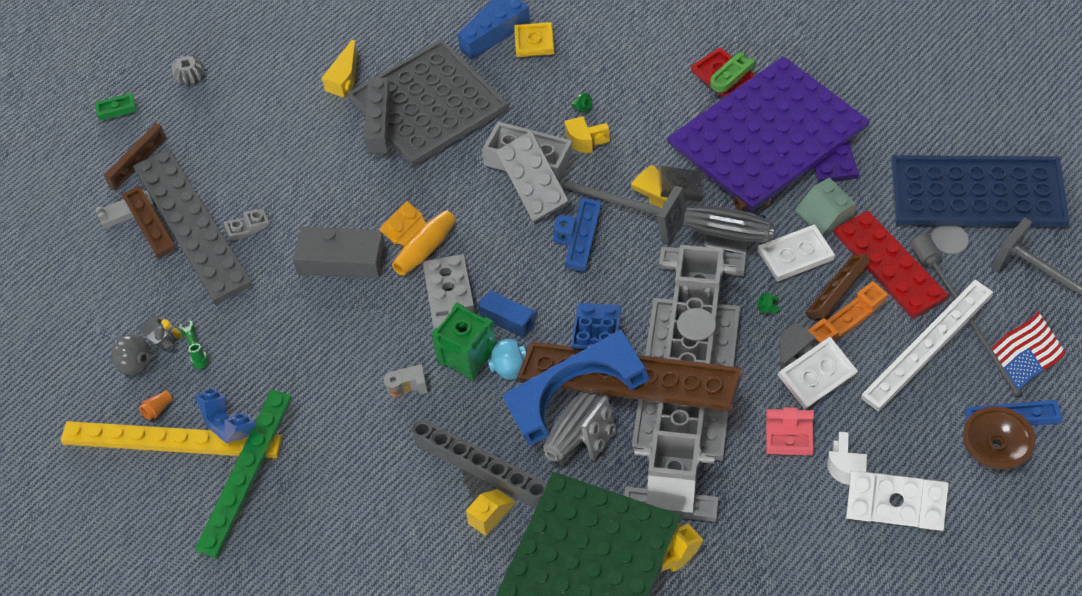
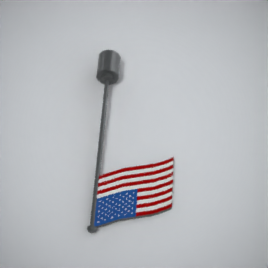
(1019, 353)

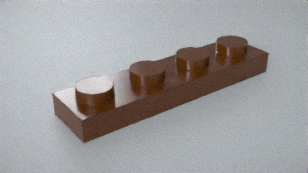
(137, 153)
(148, 222)
(837, 286)

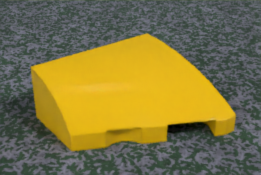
(649, 185)

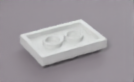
(796, 252)
(817, 373)

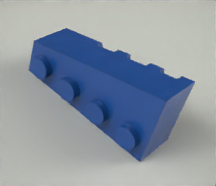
(492, 26)

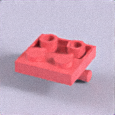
(789, 431)

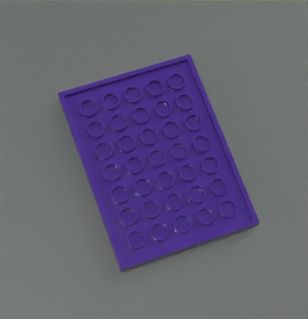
(767, 132)

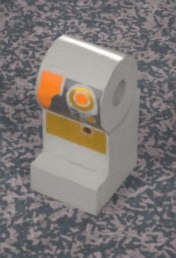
(405, 381)

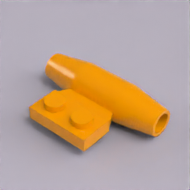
(417, 237)

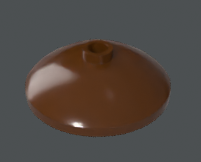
(999, 427)

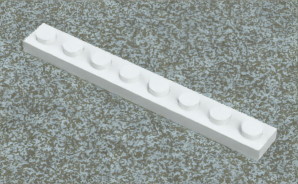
(926, 345)

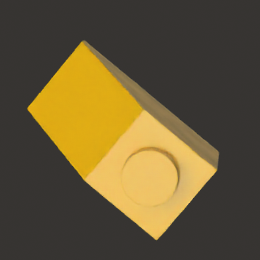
(488, 510)

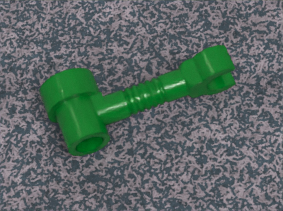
(198, 357)

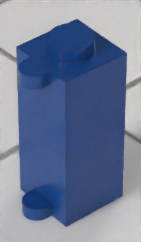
(507, 313)

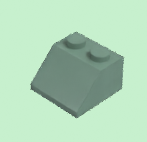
(826, 207)

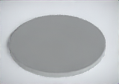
(950, 239)
(696, 324)

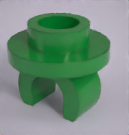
(583, 103)
(767, 302)

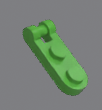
(731, 72)

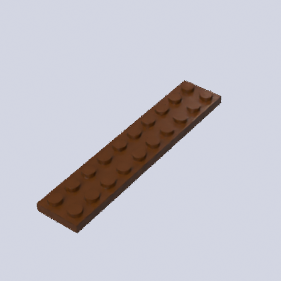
(669, 382)

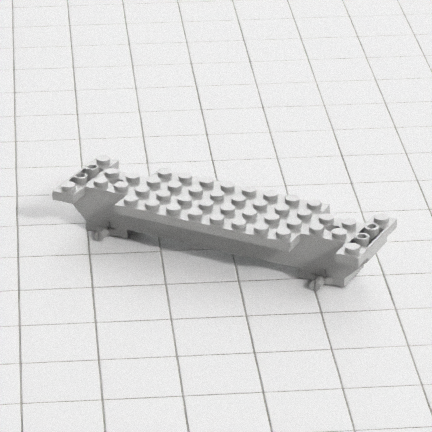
(677, 434)

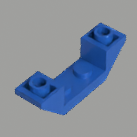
(228, 428)

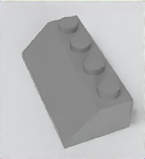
(555, 148)

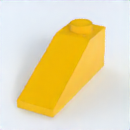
(341, 75)

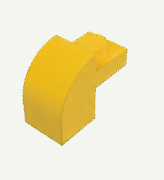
(585, 137)
(683, 548)

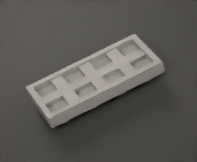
(532, 176)

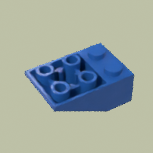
(595, 323)

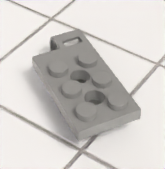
(443, 301)

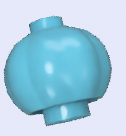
(507, 358)

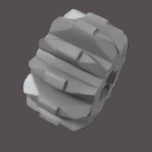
(187, 69)

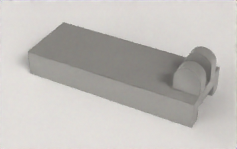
(116, 212)

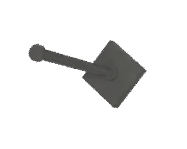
(669, 216)
(1013, 246)

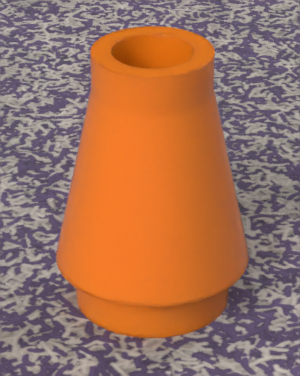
(155, 405)

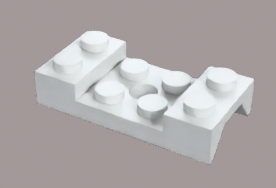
(922, 500)

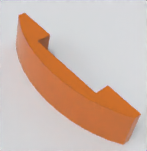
(851, 315)

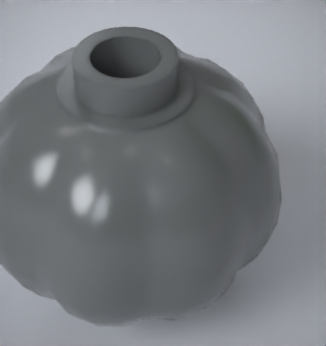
(130, 354)

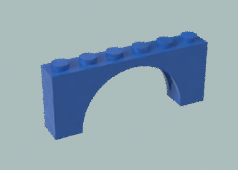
(608, 356)

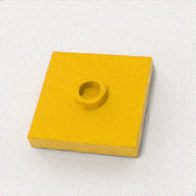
(534, 39)

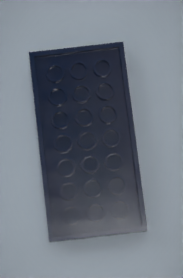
(978, 190)

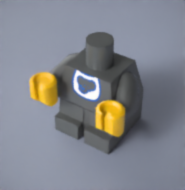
(157, 333)

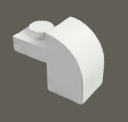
(841, 462)

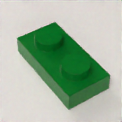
(115, 106)

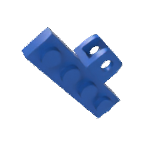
(578, 233)

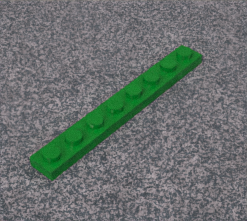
(243, 474)

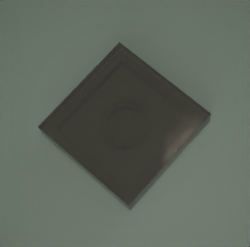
(687, 179)

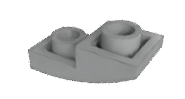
(250, 224)

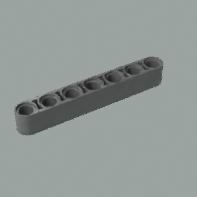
(473, 455)

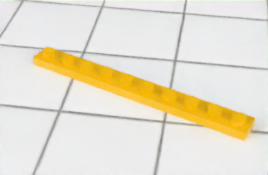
(155, 439)

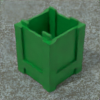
(464, 341)

